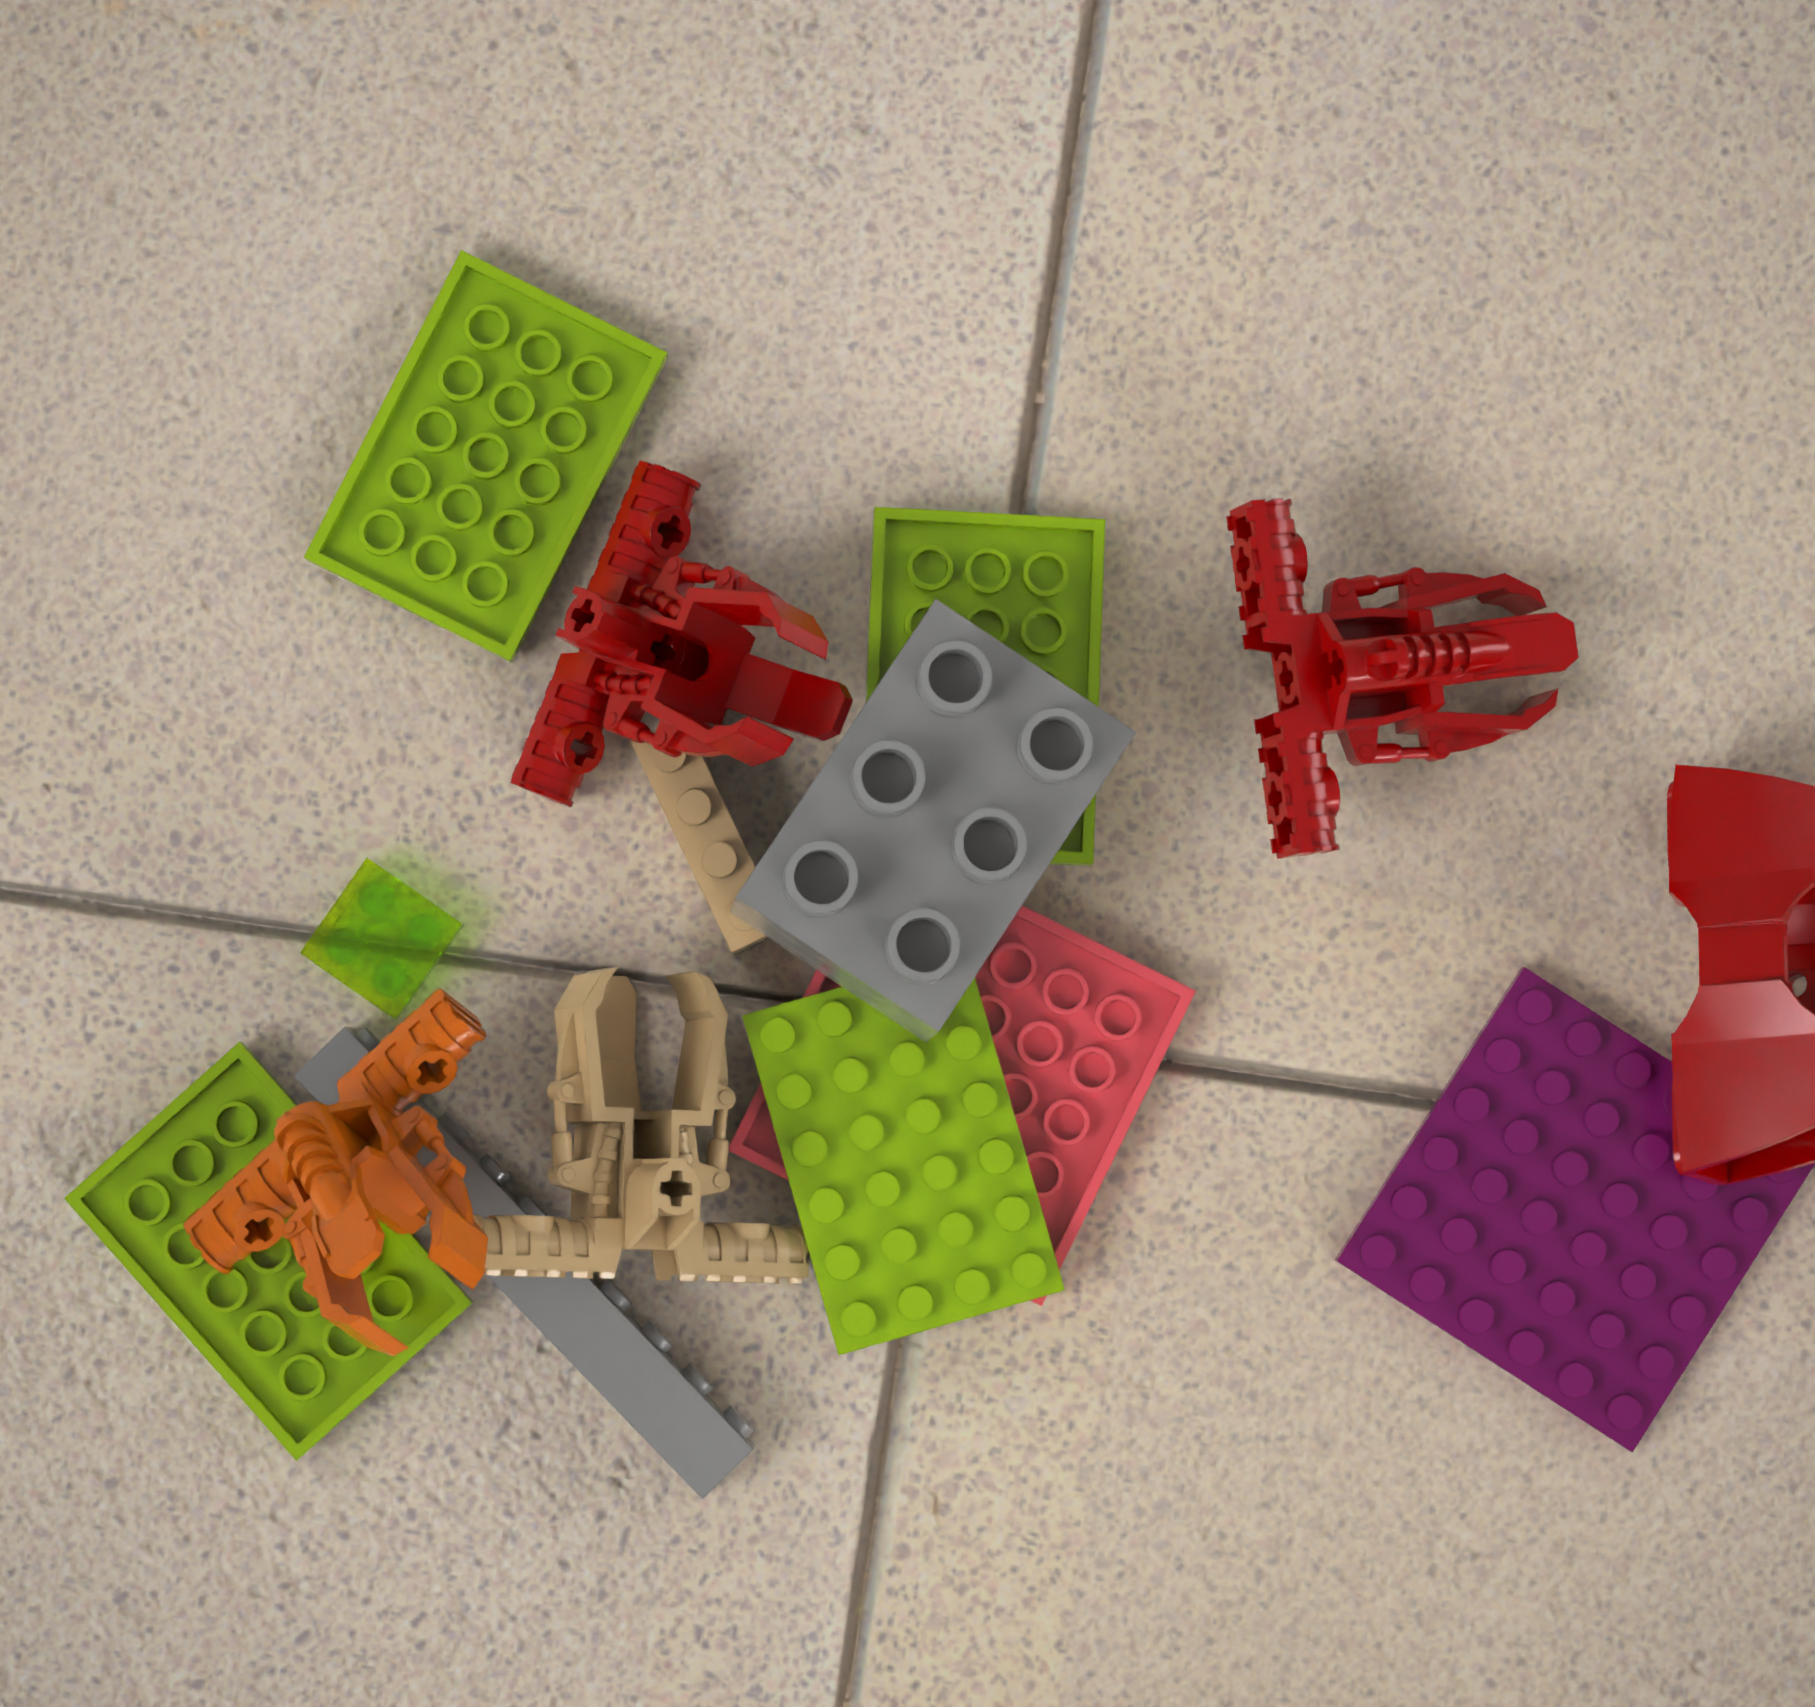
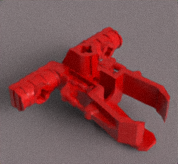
(673, 653)
(1373, 667)

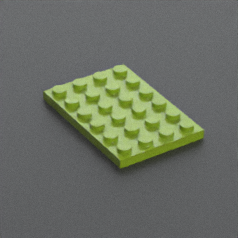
(486, 456)
(1013, 576)
(901, 1165)
(257, 1319)

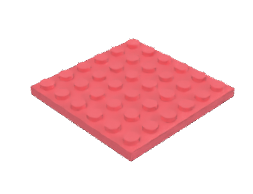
(1076, 1051)

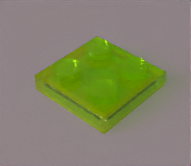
(382, 938)

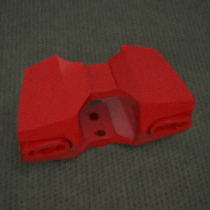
(1747, 1044)

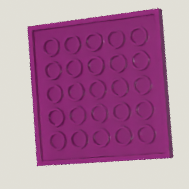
(1553, 1217)

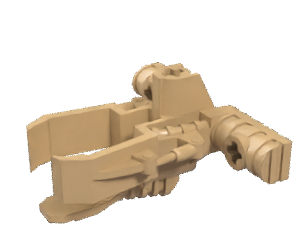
(638, 1170)

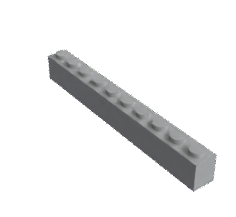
(580, 1314)

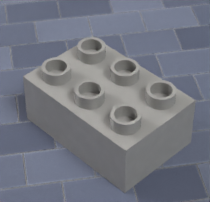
(932, 821)

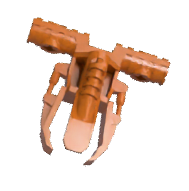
(358, 1164)

